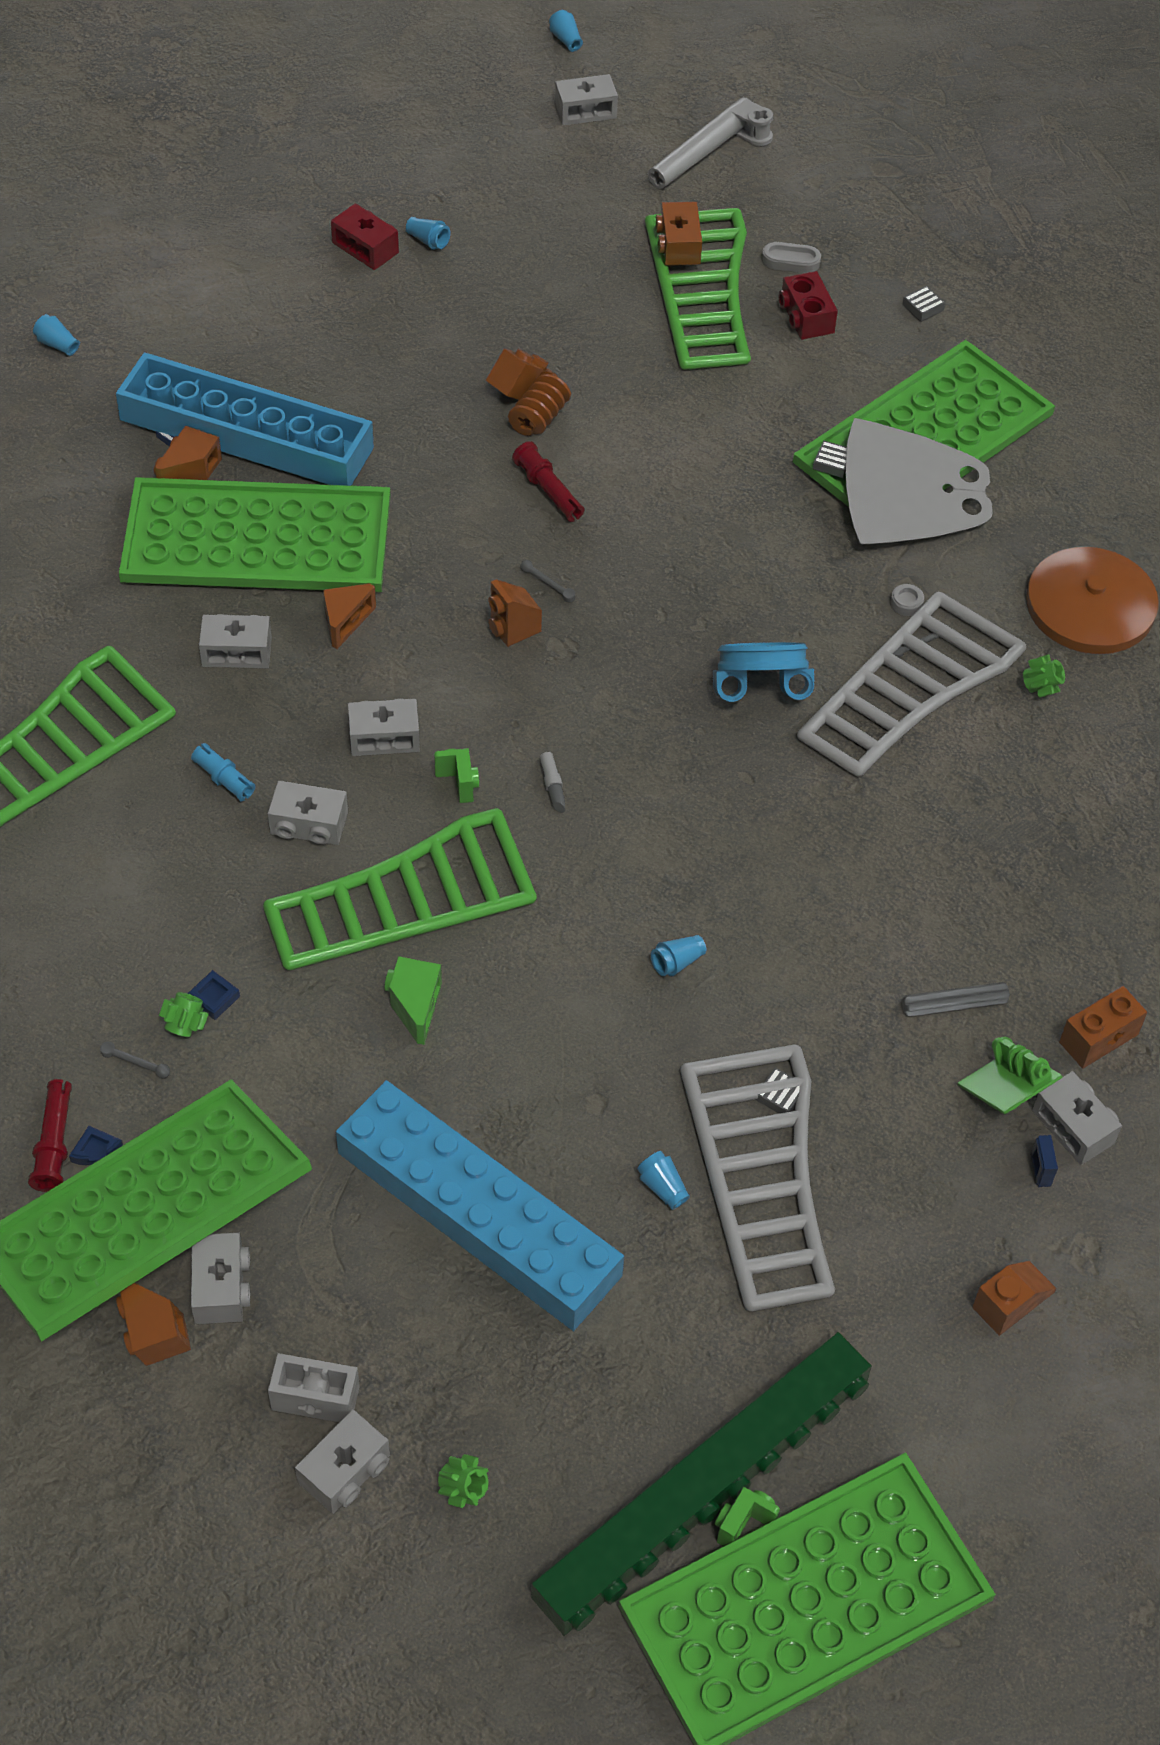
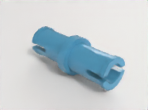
(223, 772)

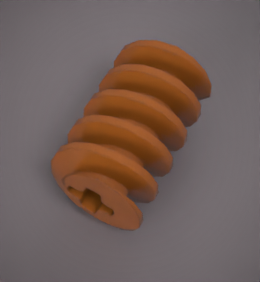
(539, 404)

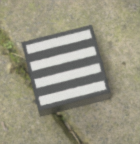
(923, 303)
(831, 459)
(780, 1100)

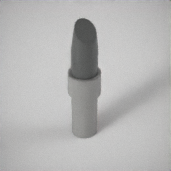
(553, 781)

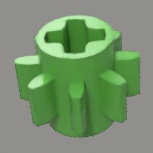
(1044, 676)
(183, 1014)
(463, 1481)

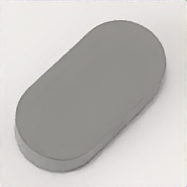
(791, 257)

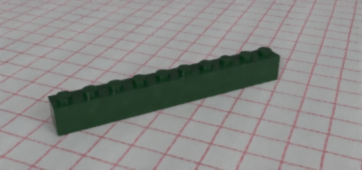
(700, 1484)

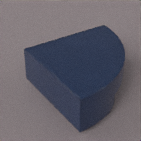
(93, 1146)

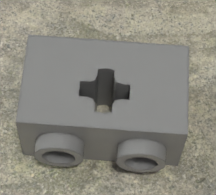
(586, 99)
(235, 641)
(383, 727)
(308, 813)
(1077, 1117)
(214, 1298)
(313, 1388)
(347, 1442)

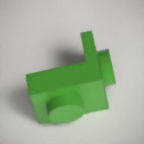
(457, 763)
(747, 1505)

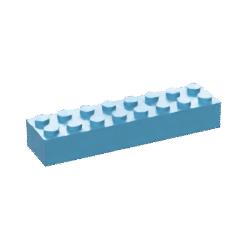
(247, 420)
(480, 1205)

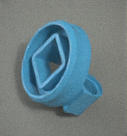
(781, 656)

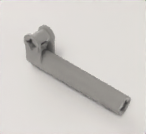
(740, 119)

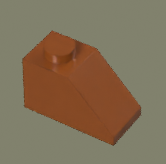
(1012, 1295)

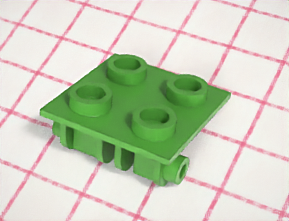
(1010, 1077)

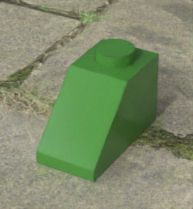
(414, 994)

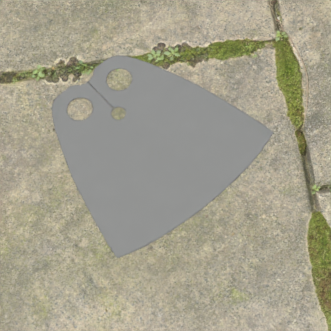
(899, 481)

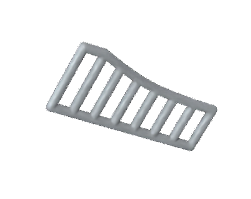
(917, 710)
(798, 1153)

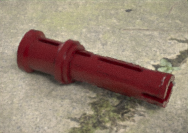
(541, 472)
(50, 1150)

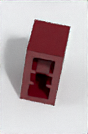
(365, 236)

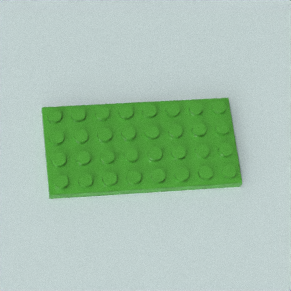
(955, 400)
(255, 534)
(142, 1207)
(805, 1603)

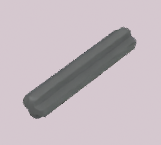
(955, 999)

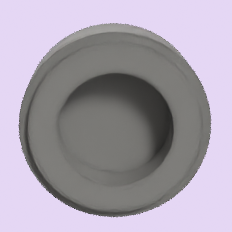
(906, 599)

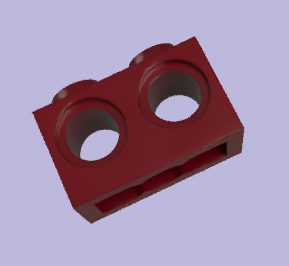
(808, 305)

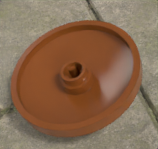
(1092, 600)

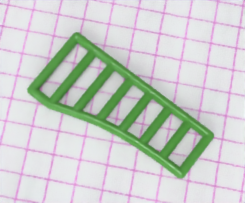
(730, 295)
(82, 763)
(403, 862)

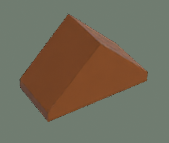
(347, 610)

